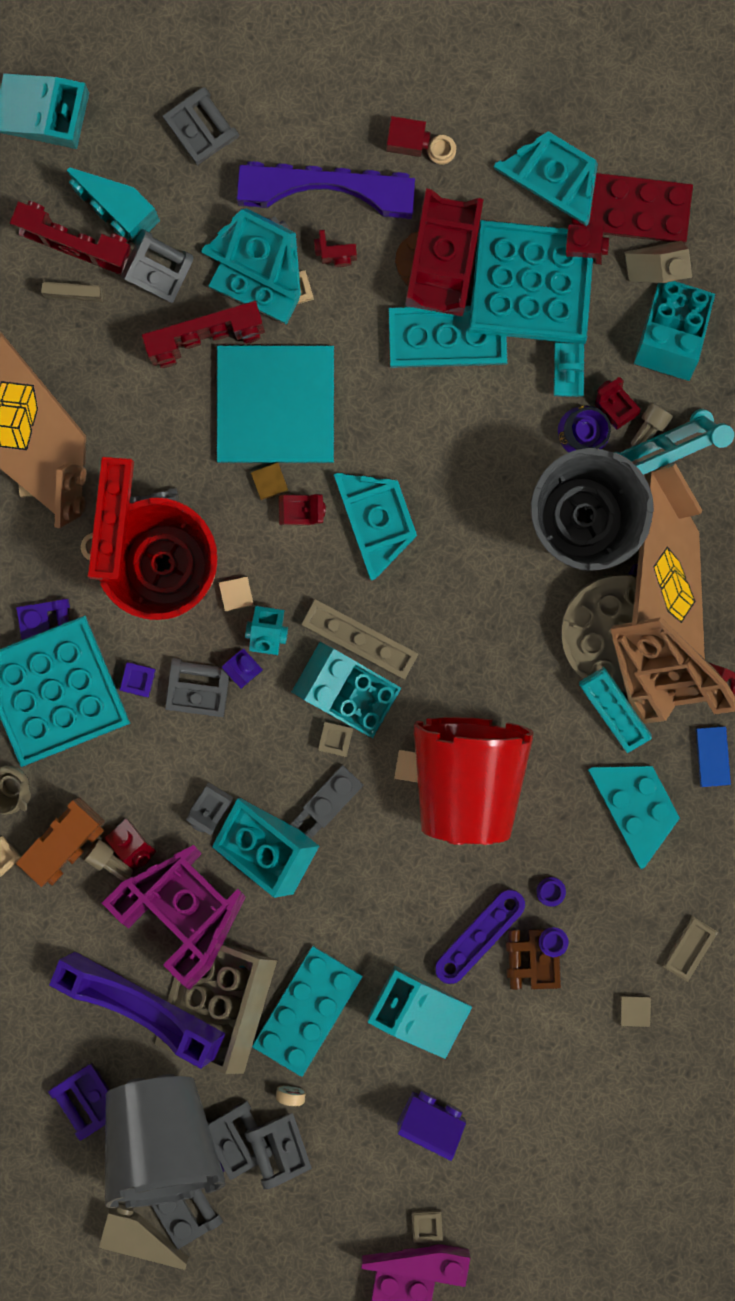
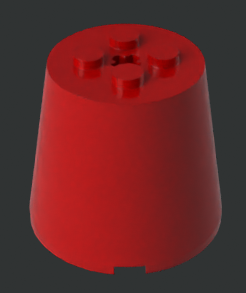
(157, 531)
(470, 777)

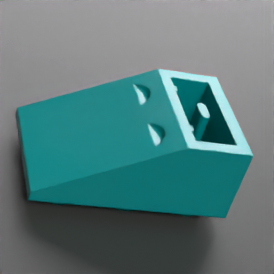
(43, 108)
(116, 202)
(675, 329)
(346, 689)
(418, 1013)

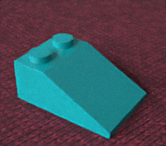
(265, 848)

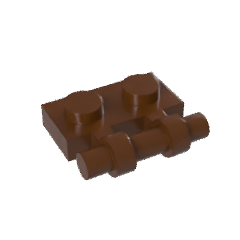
(543, 969)

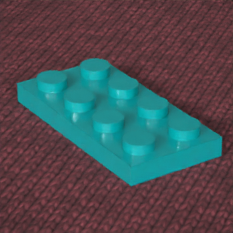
(440, 340)
(307, 1011)

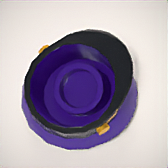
(584, 428)

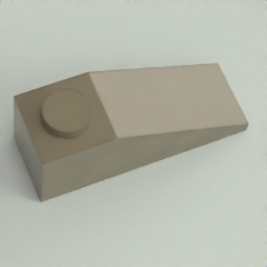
(135, 1236)

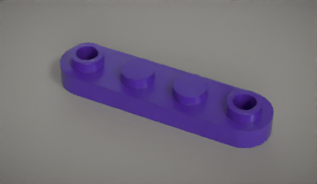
(480, 936)

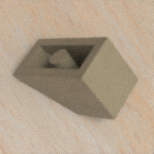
(659, 263)

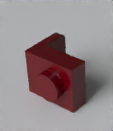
(587, 242)
(339, 255)
(616, 403)
(301, 509)
(130, 845)

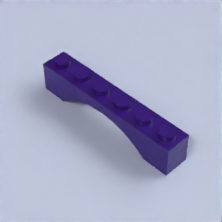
(266, 185)
(181, 1031)

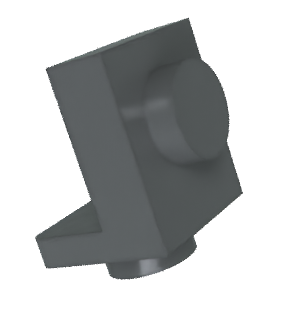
(208, 809)

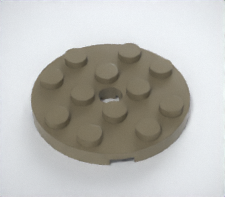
(589, 621)

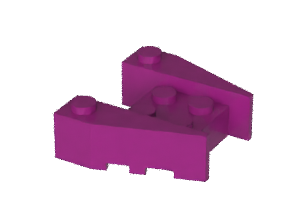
(185, 906)
(413, 1272)

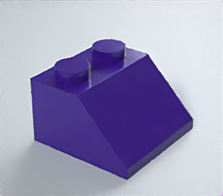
(431, 1124)

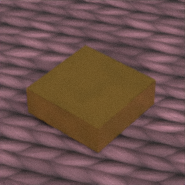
(269, 481)

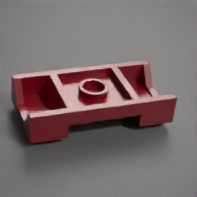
(35, 224)
(444, 254)
(164, 343)

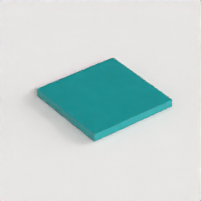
(529, 285)
(275, 404)
(57, 692)

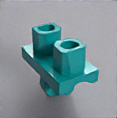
(568, 370)

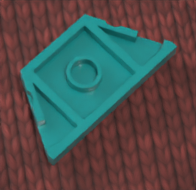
(555, 174)
(259, 251)
(377, 519)
(637, 806)

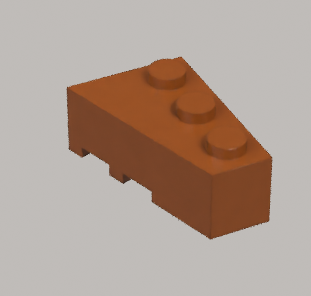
(61, 843)

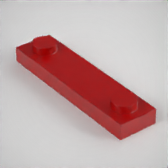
(111, 519)

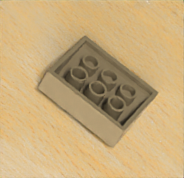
(230, 1001)

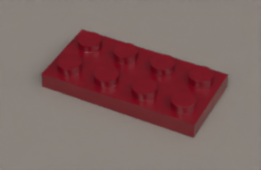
(641, 208)

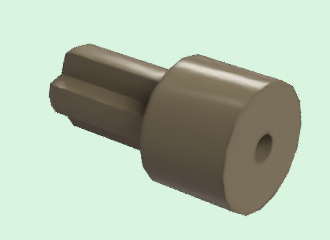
(655, 420)
(101, 857)

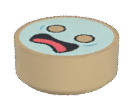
(290, 1095)

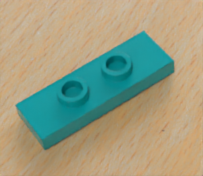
(245, 290)
(615, 710)

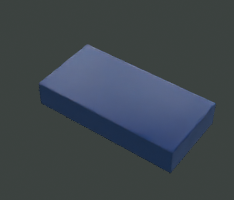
(713, 756)

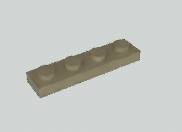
(359, 639)

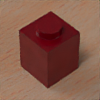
(407, 136)

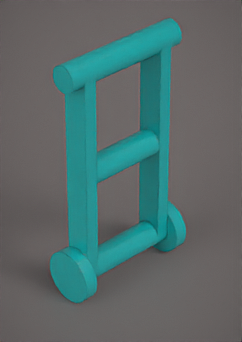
(700, 421)

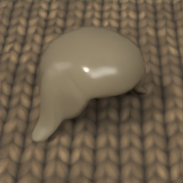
(13, 784)

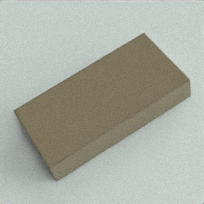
(72, 291)
(689, 949)

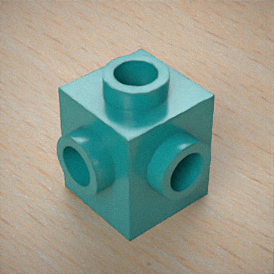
(266, 636)

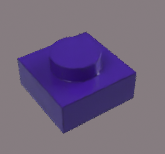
(242, 668)
(137, 679)

